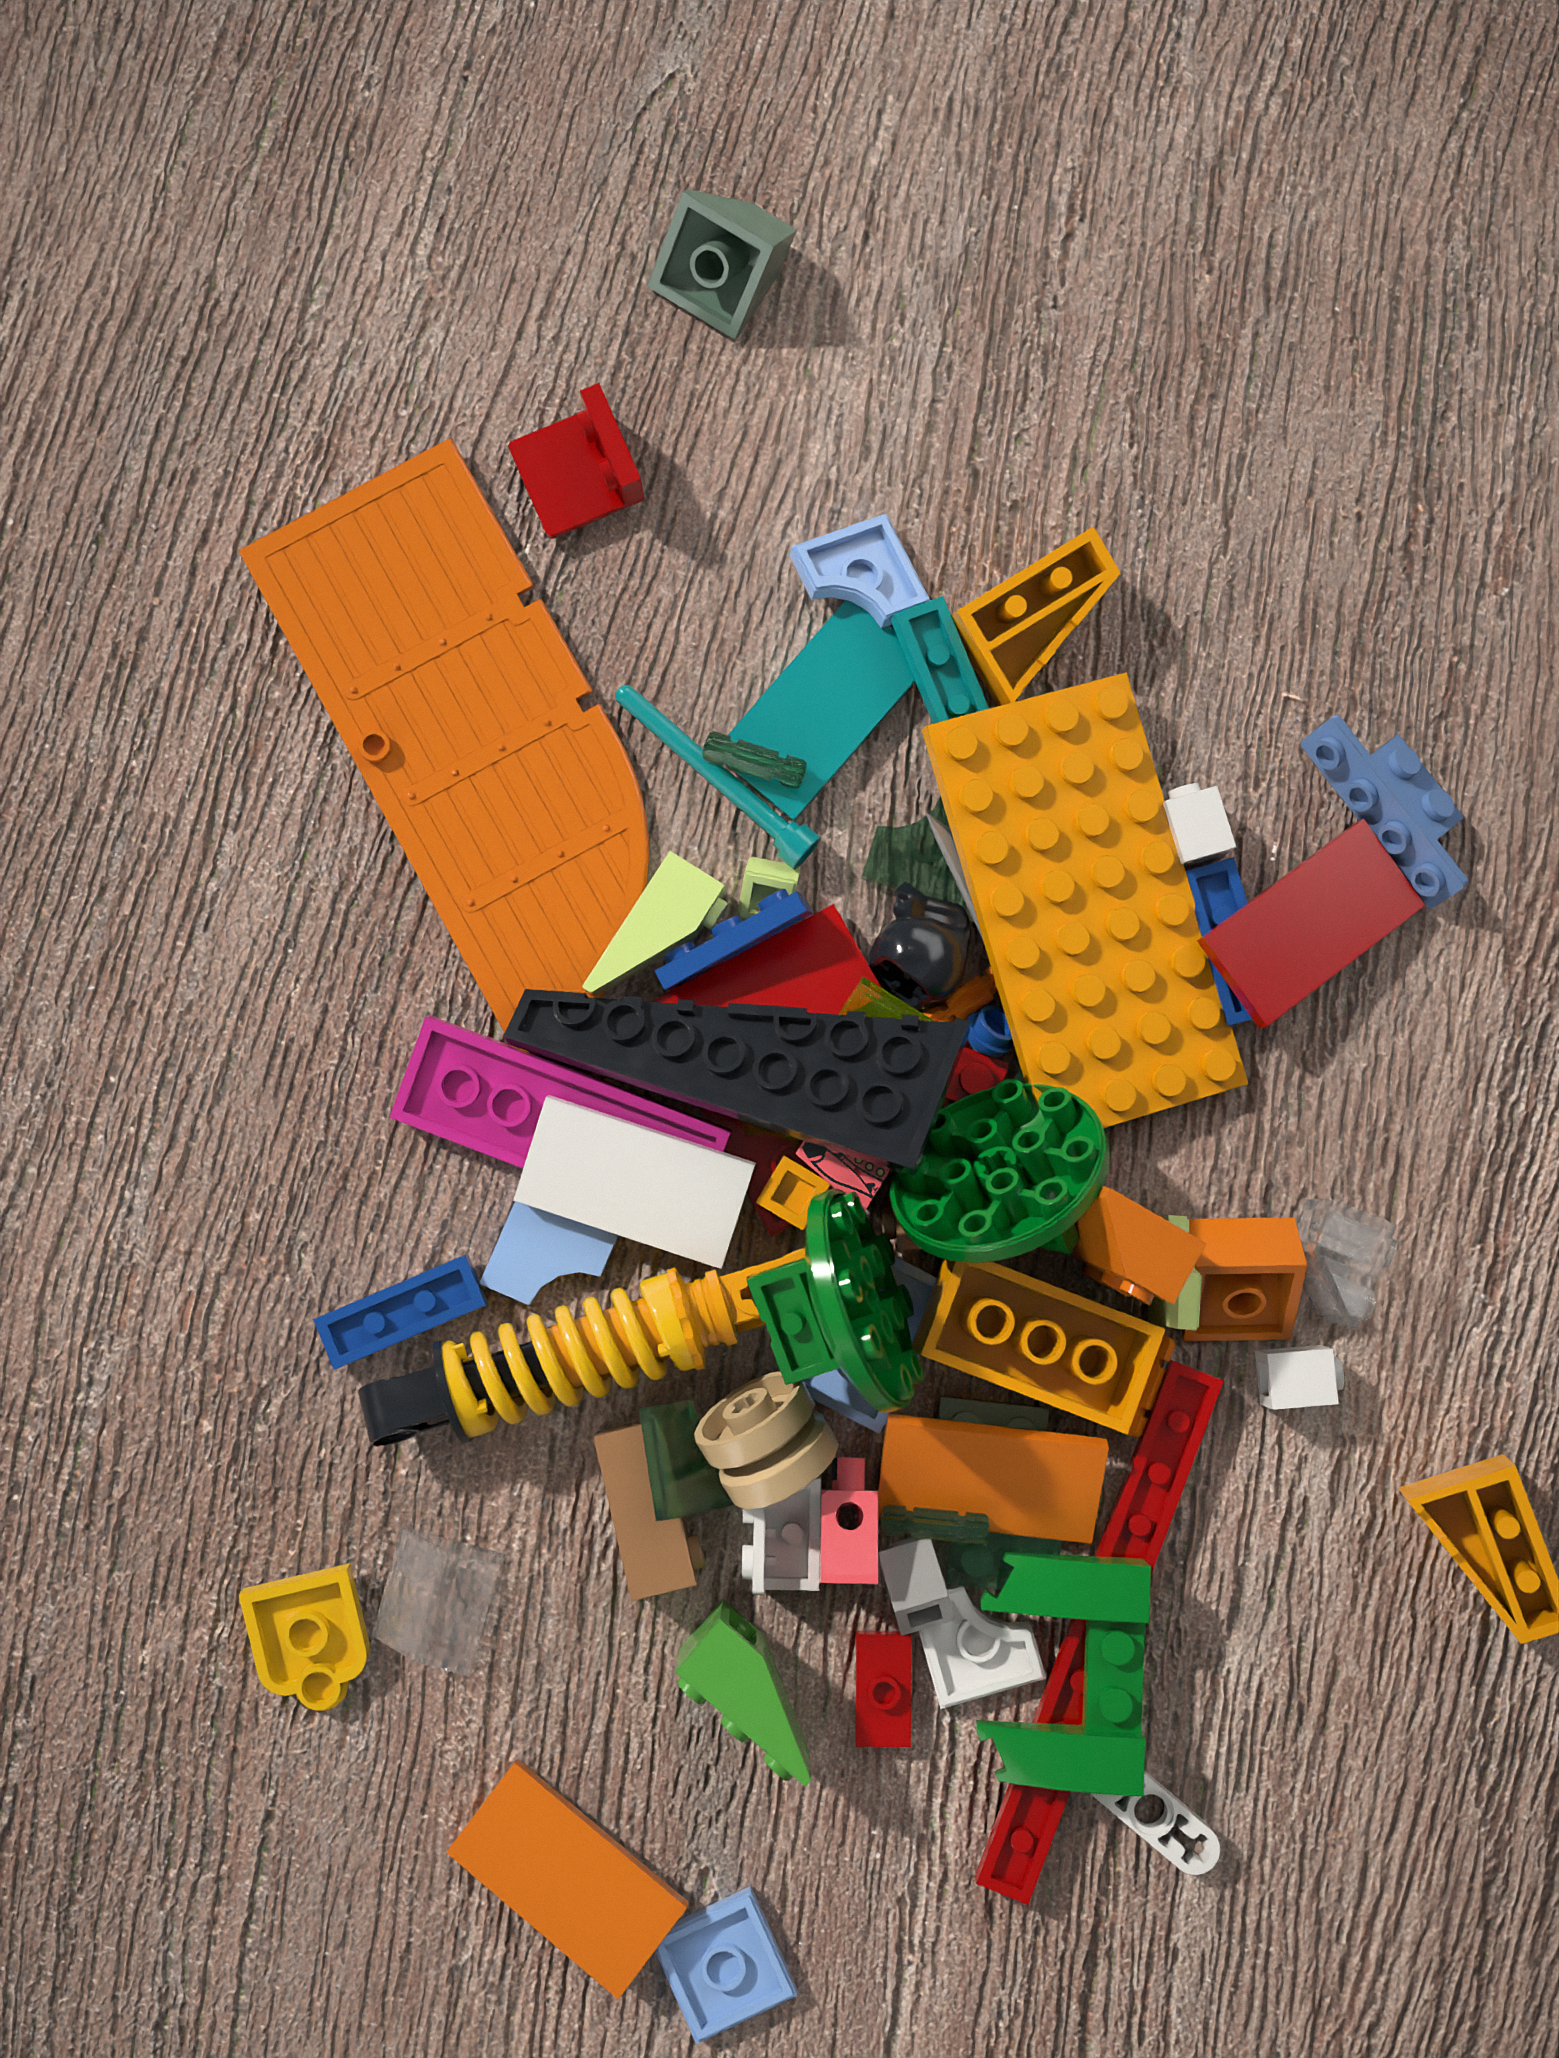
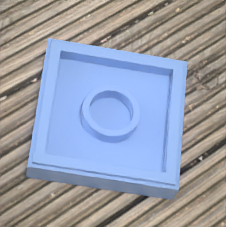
(724, 1965)

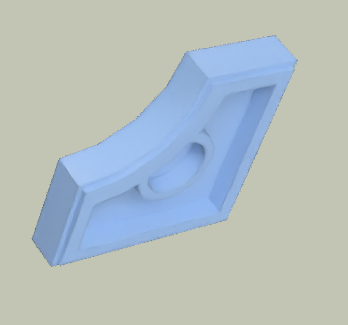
(861, 566)
(540, 1248)

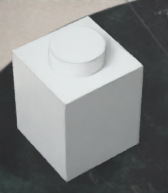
(1198, 824)
(1298, 1377)

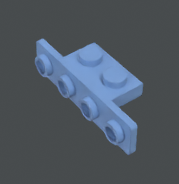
(1397, 803)

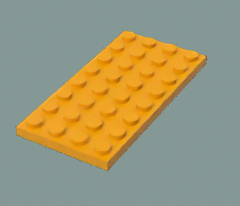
(1084, 900)

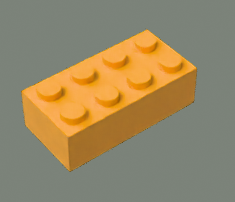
(1039, 1341)

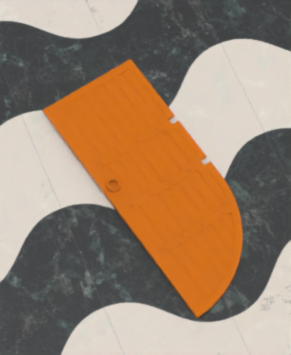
(465, 721)

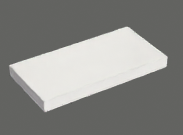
(634, 1181)

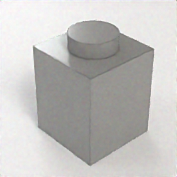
(915, 1585)

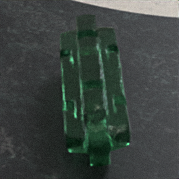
(754, 760)
(934, 1524)

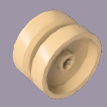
(766, 1441)

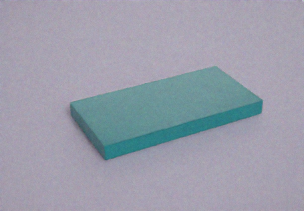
(826, 704)

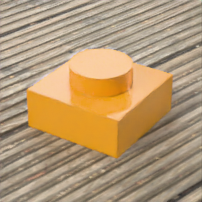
(791, 1192)

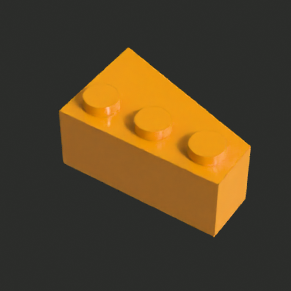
(1029, 615)
(1495, 1539)

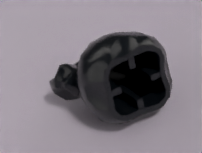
(923, 949)

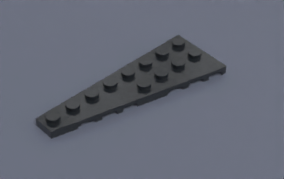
(814, 1076)

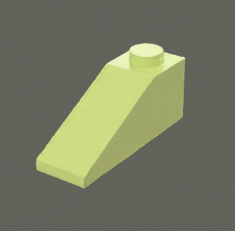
(664, 917)

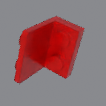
(578, 467)

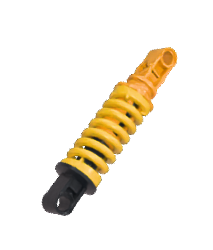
(470, 1392)

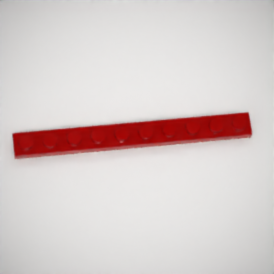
(1133, 1530)

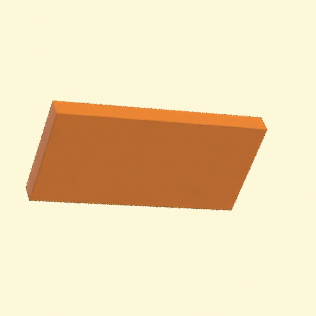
(1016, 1476)
(568, 1878)

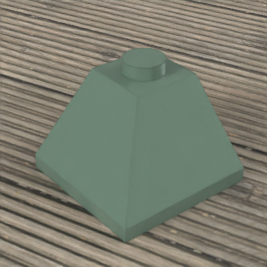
(720, 259)

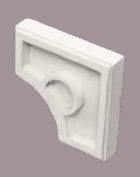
(978, 1653)

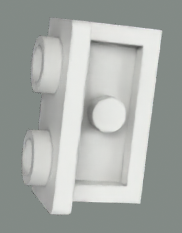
(785, 1543)

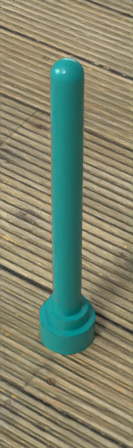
(792, 841)

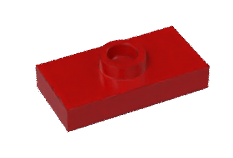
(882, 1689)

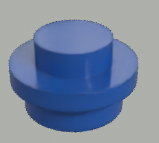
(990, 1032)

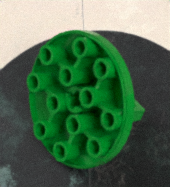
(1004, 1175)
(830, 1308)

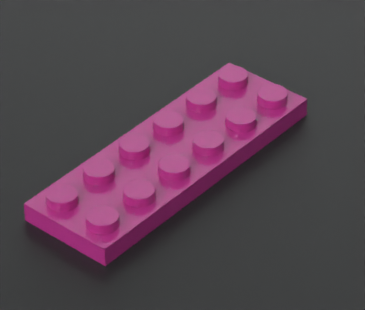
(494, 1094)

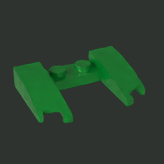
(1108, 1747)

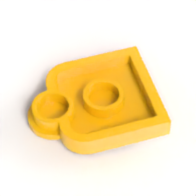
(307, 1635)

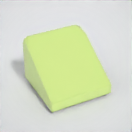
(762, 879)

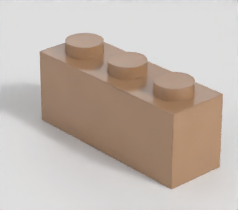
(654, 1553)

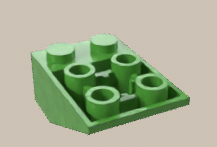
(736, 1673)

